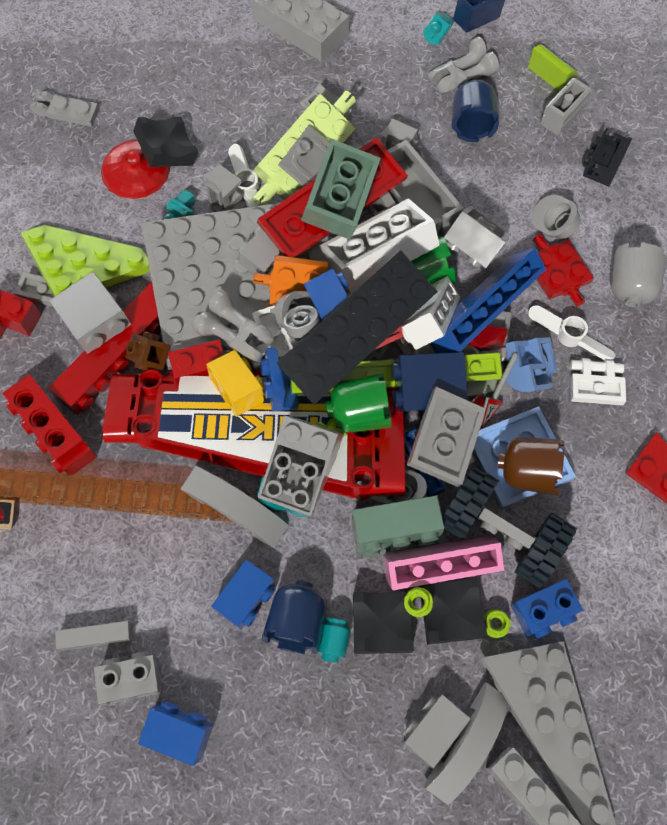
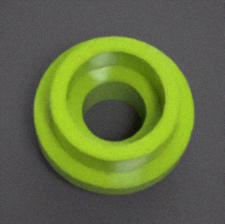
(410, 598)
(504, 620)

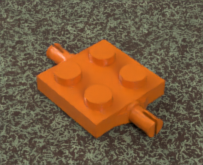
(289, 275)

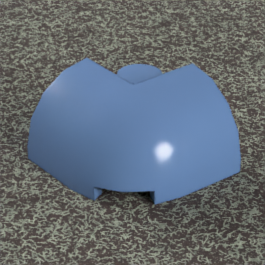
(533, 365)

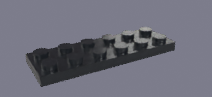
(357, 327)

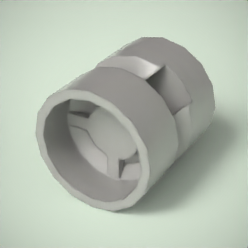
(300, 322)

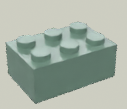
(340, 189)
(397, 526)

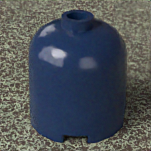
(475, 111)
(296, 618)

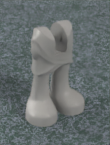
(451, 74)
(222, 305)

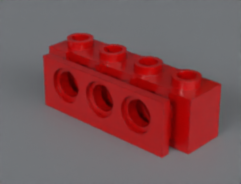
(48, 425)

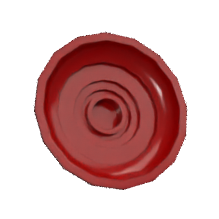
(129, 174)

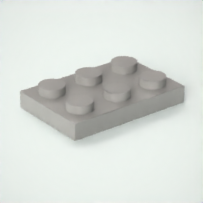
(446, 437)

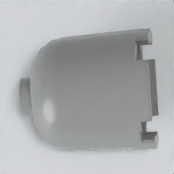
(638, 274)

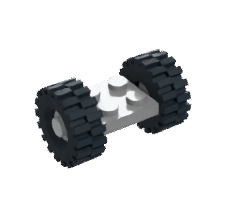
(542, 551)

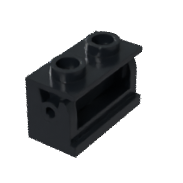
(607, 157)

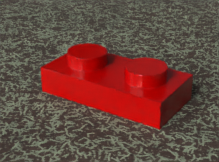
(194, 358)

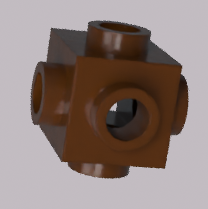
(147, 351)

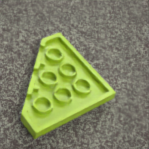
(70, 256)

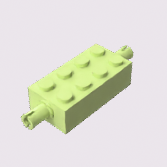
(322, 117)

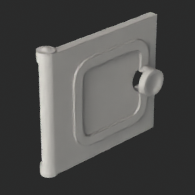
(306, 167)

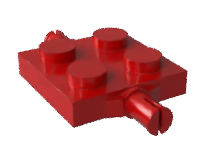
(564, 270)

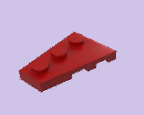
(651, 467)

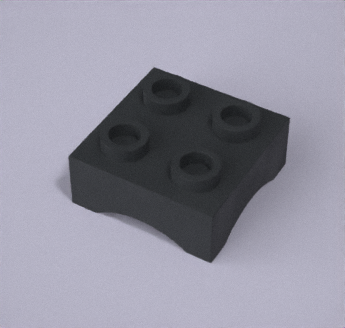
(165, 142)
(455, 612)
(381, 623)

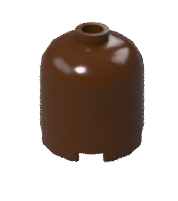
(533, 464)

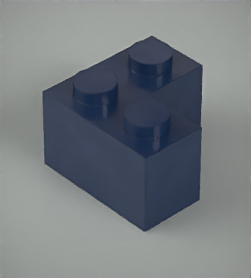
(476, 13)

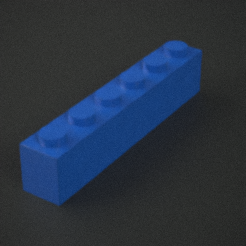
(489, 300)

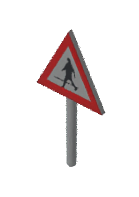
(492, 404)

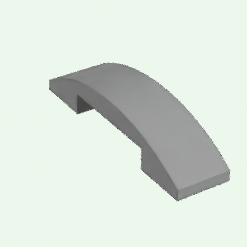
(235, 505)
(471, 748)

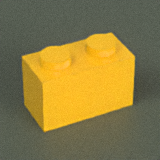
(235, 382)

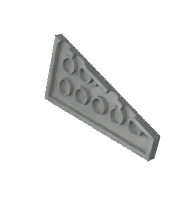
(550, 714)

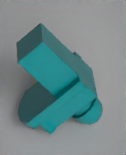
(438, 28)
(180, 205)

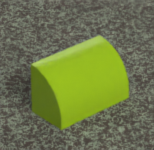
(551, 67)

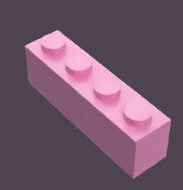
(443, 562)

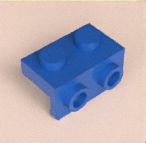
(277, 383)

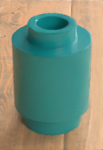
(334, 640)

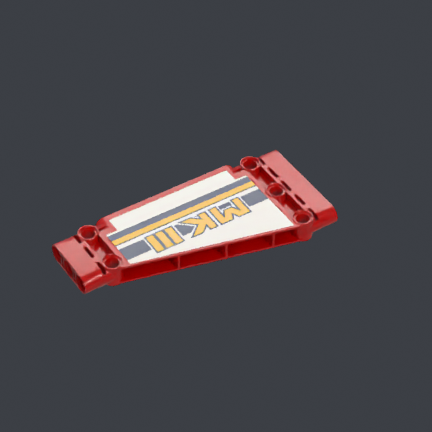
(196, 423)

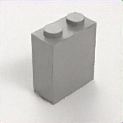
(90, 312)

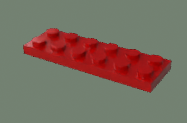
(294, 236)

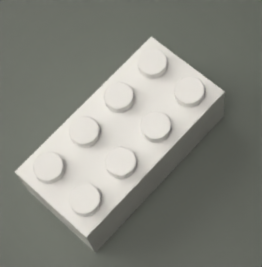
(378, 240)

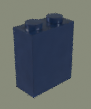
(421, 373)

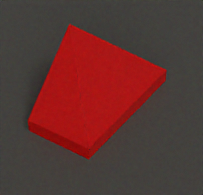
(490, 337)

